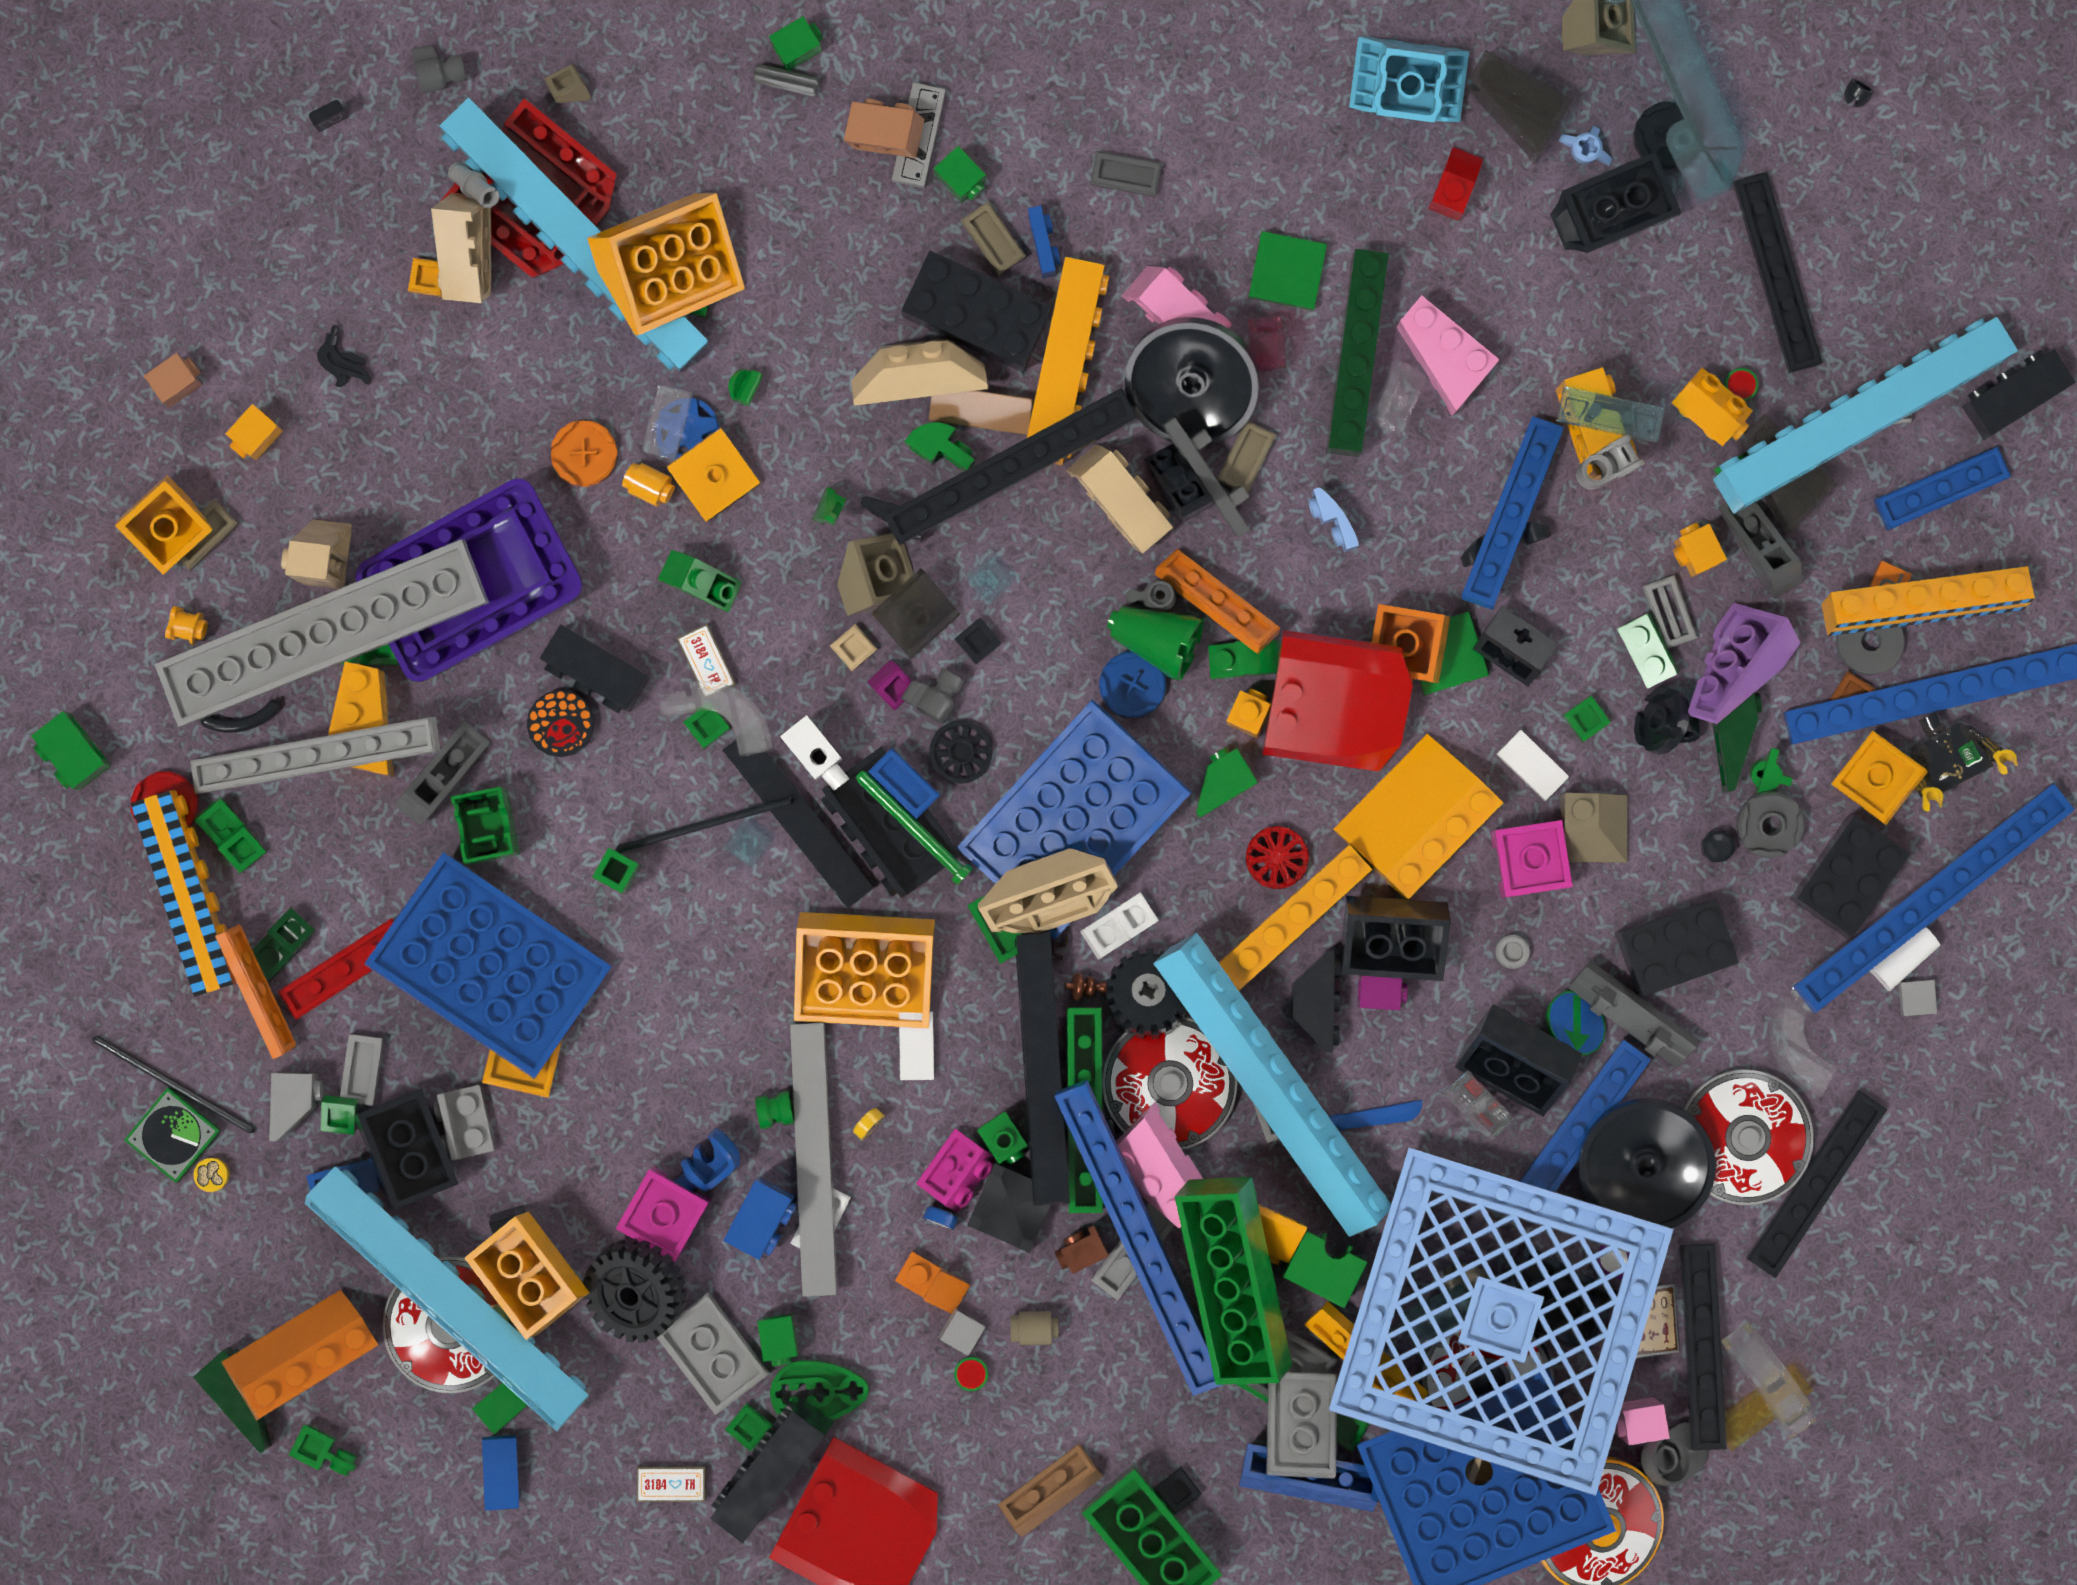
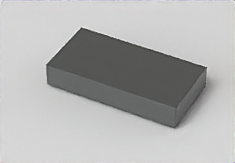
(1125, 174)

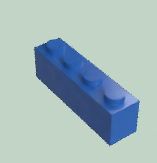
(1349, 1488)

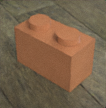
(884, 128)

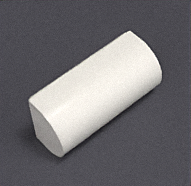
(1905, 959)

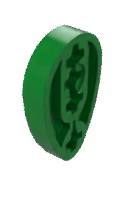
(830, 1375)

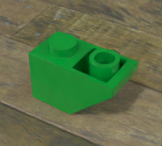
(699, 580)

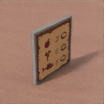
(1661, 1326)

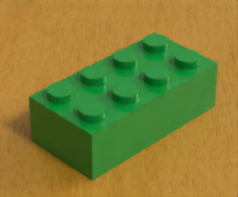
(1148, 1534)

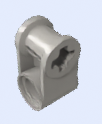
(1614, 462)

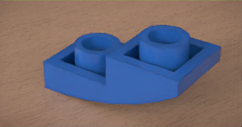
(500, 1472)

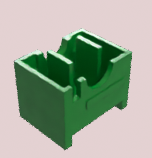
(485, 825)
(1321, 1274)

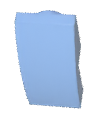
(1327, 510)

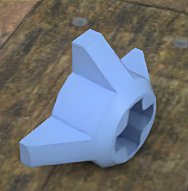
(1588, 144)

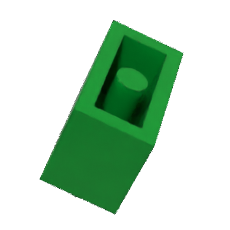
(70, 751)

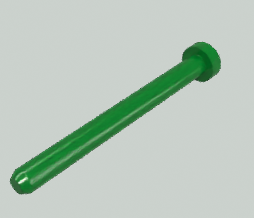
(914, 827)

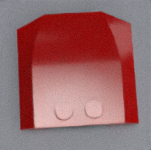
(568, 166)
(1338, 701)
(858, 1522)

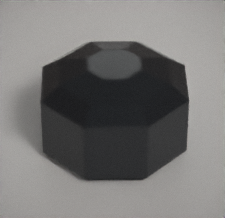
(1717, 846)

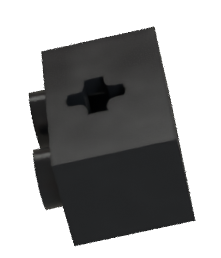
(1515, 646)

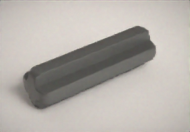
(786, 80)

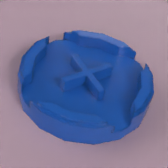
(1131, 685)

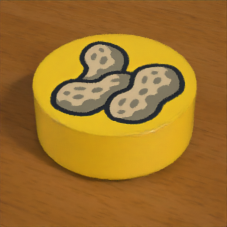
(868, 1123)
(211, 1174)

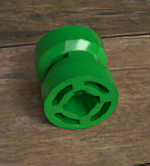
(777, 1109)

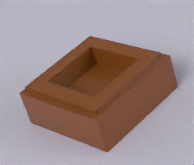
(1850, 686)

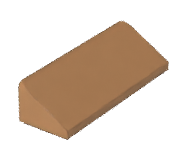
(983, 411)
(1050, 1490)

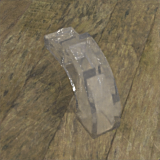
(747, 720)
(1792, 1050)
(1770, 1379)

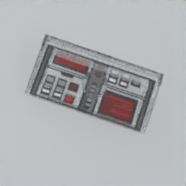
(1396, 398)
(1478, 1105)

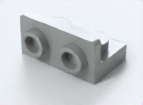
(464, 1122)

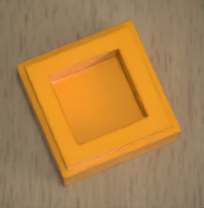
(424, 277)

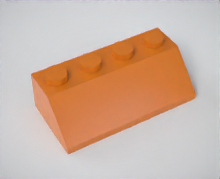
(299, 1354)

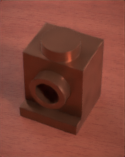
(1081, 1250)

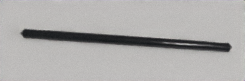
(704, 824)
(173, 1084)

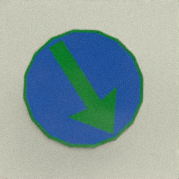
(1574, 1023)

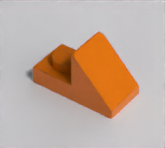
(932, 1283)

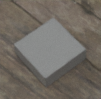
(1917, 998)
(961, 1332)

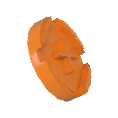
(584, 453)

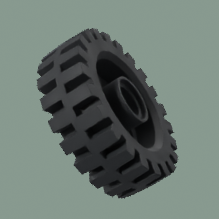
(656, 1296)

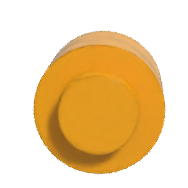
(648, 484)

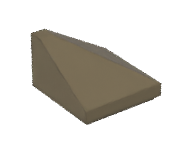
(567, 85)

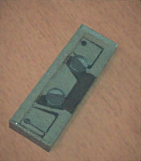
(1610, 414)

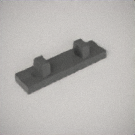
(1189, 450)
(1633, 1014)

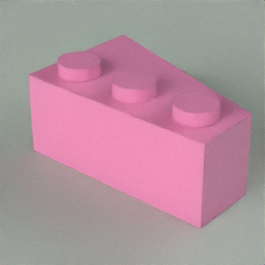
(1165, 297)
(1445, 352)
(1156, 1162)

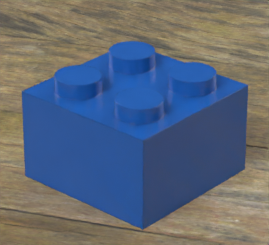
(760, 1218)

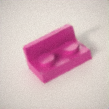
(956, 1171)

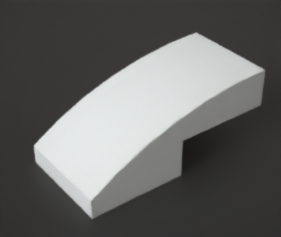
(1119, 926)

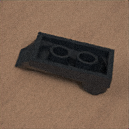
(1615, 205)

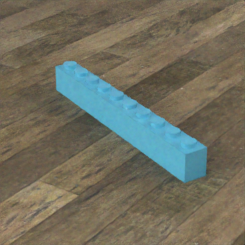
(555, 216)
(1865, 414)
(1273, 1084)
(446, 1298)

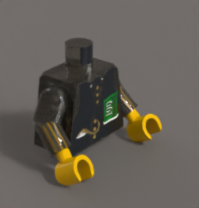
(1954, 756)

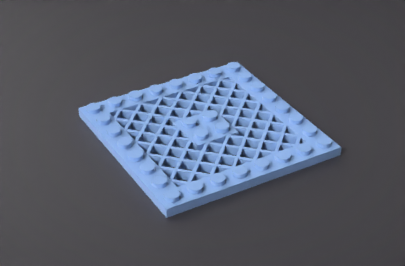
(1501, 1320)

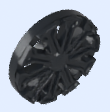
(960, 752)

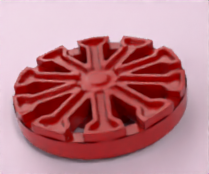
(1276, 857)

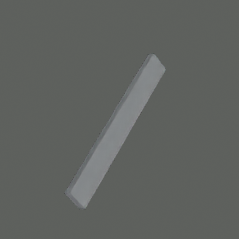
(315, 755)
(813, 1159)

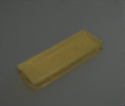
(1753, 1414)

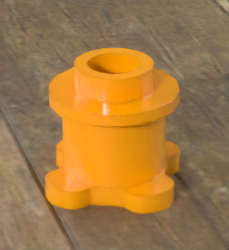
(186, 625)

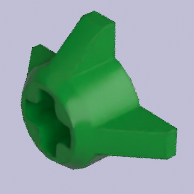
(1772, 773)

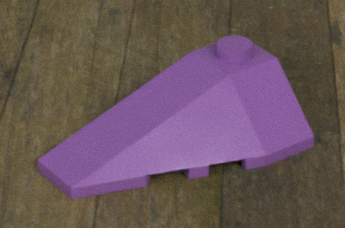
(1745, 655)

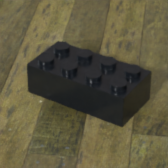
(976, 311)
(767, 1475)

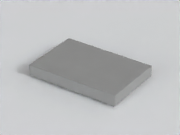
(712, 1353)
(1301, 1426)

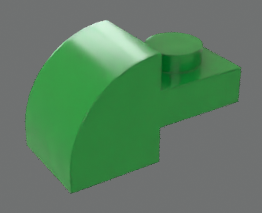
(934, 440)
(1239, 660)

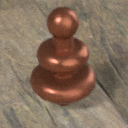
(1088, 987)

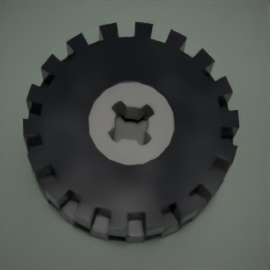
(1154, 1010)

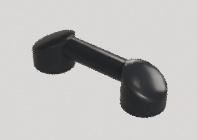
(1533, 533)

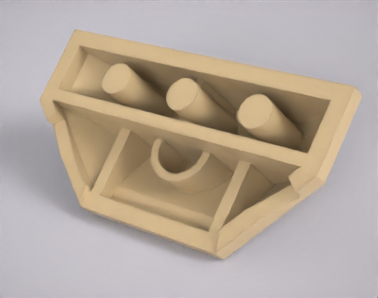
(917, 372)
(1048, 893)

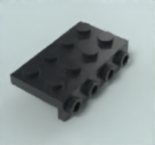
(886, 840)

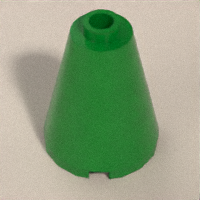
(1158, 637)

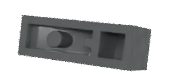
(1764, 548)
(442, 773)

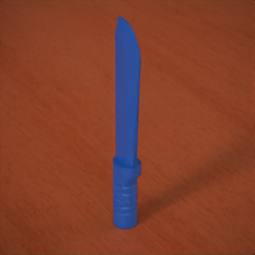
(1378, 1116)

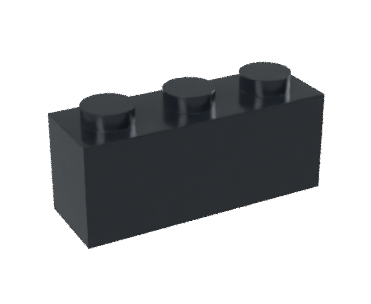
(2017, 392)
(593, 669)

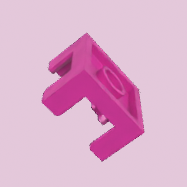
(1532, 858)
(663, 1213)

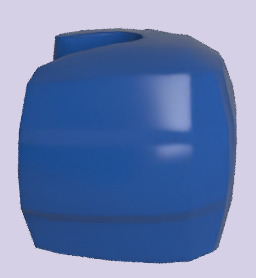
(709, 1172)

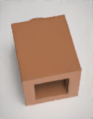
(174, 379)

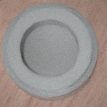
(1512, 951)

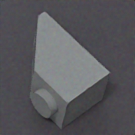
(292, 1101)

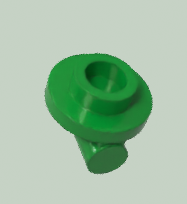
(744, 385)

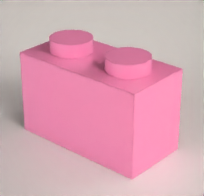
(1642, 1421)

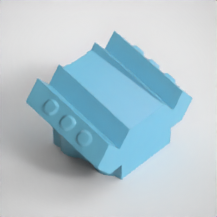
(1409, 80)

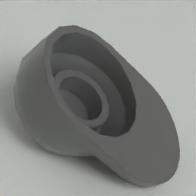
(1672, 1460)

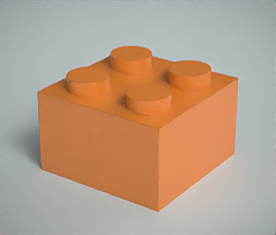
(1420, 636)

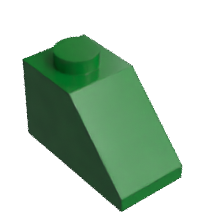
(1223, 780)

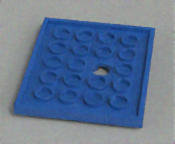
(1486, 1531)

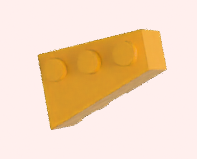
(361, 705)

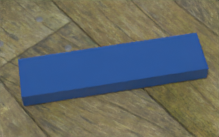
(1942, 488)

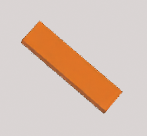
(1217, 601)
(256, 991)

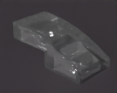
(667, 421)

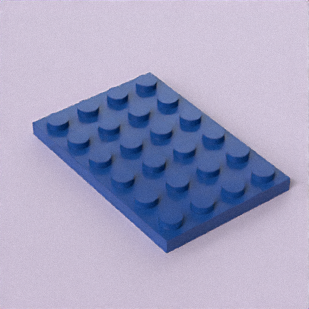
(1083, 793)
(488, 965)

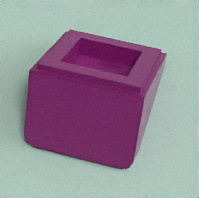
(890, 684)

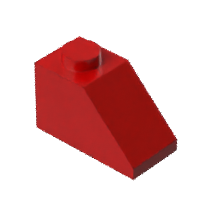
(1456, 184)

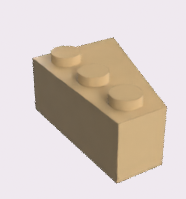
(463, 248)
(1121, 497)
(319, 554)

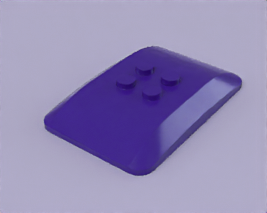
(517, 562)

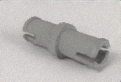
(473, 184)

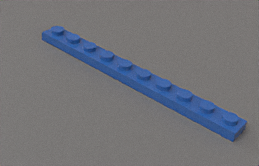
(1931, 694)
(1933, 898)
(1138, 1234)

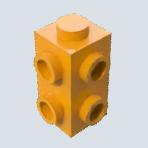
(1713, 407)

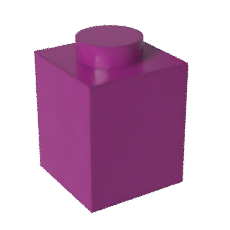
(1381, 993)

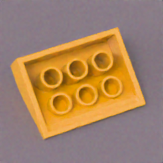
(668, 261)
(1417, 816)
(863, 969)

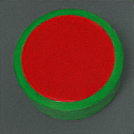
(1742, 383)
(971, 1373)

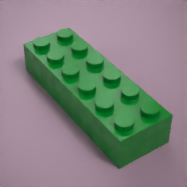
(1233, 1280)

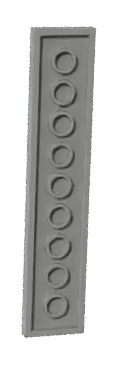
(321, 633)

